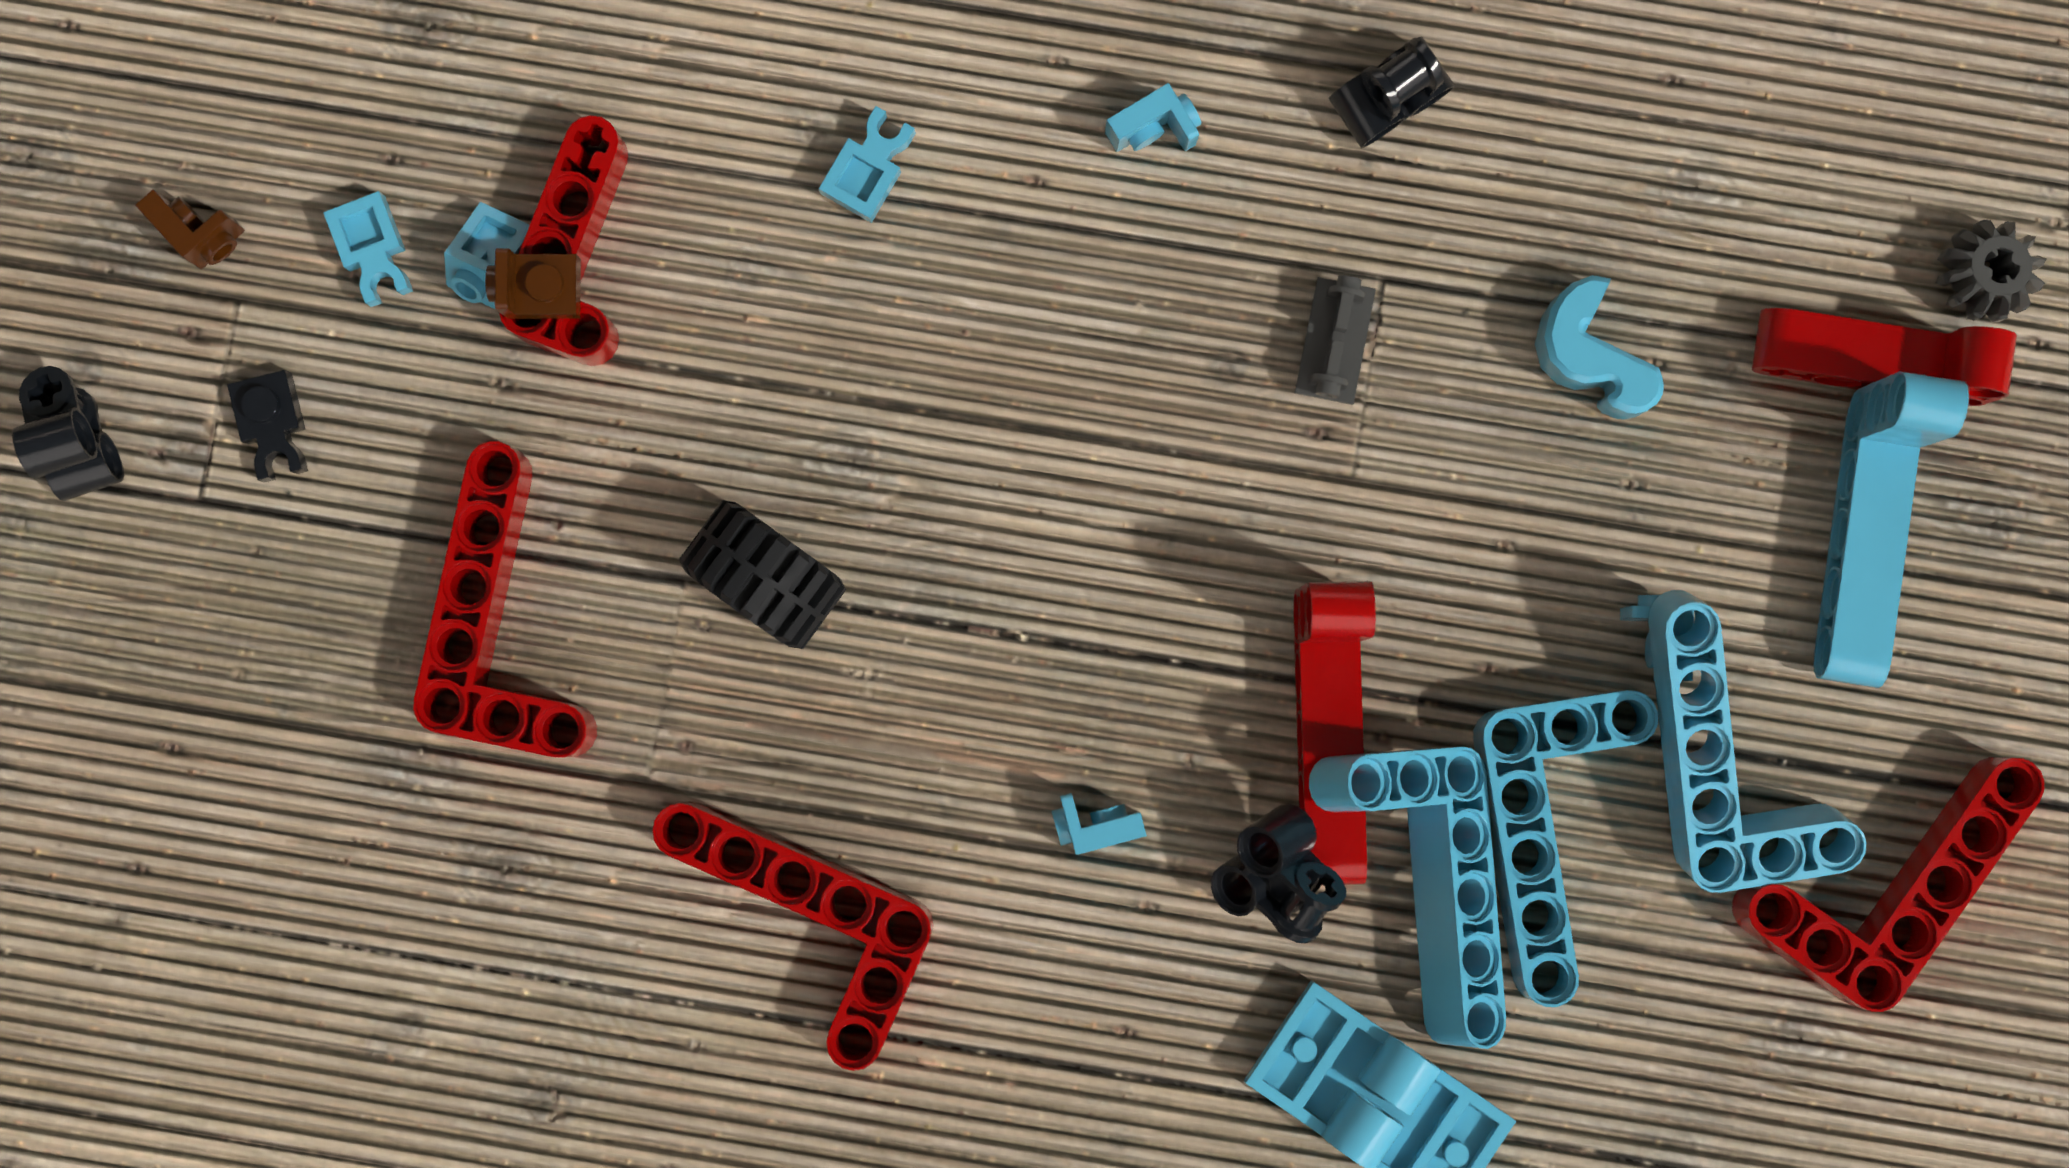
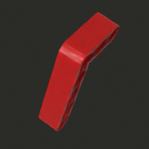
(483, 621)
(1329, 711)
(1906, 895)
(817, 904)

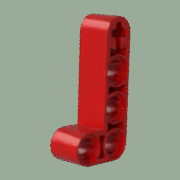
(576, 233)
(1861, 352)

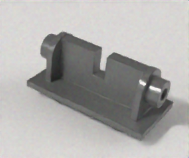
(1335, 339)

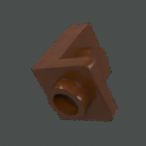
(186, 231)
(535, 285)

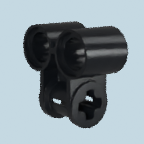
(1391, 92)
(64, 436)
(1279, 875)

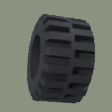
(762, 575)

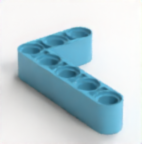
(1873, 516)
(1715, 768)
(1535, 823)
(1450, 876)

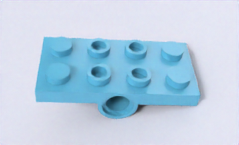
(1373, 1091)

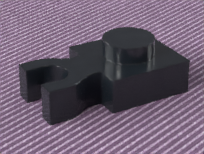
(267, 414)

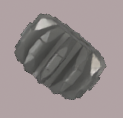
(2008, 262)

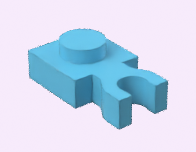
(864, 173)
(367, 240)

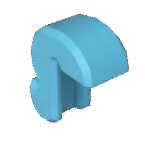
(1586, 362)

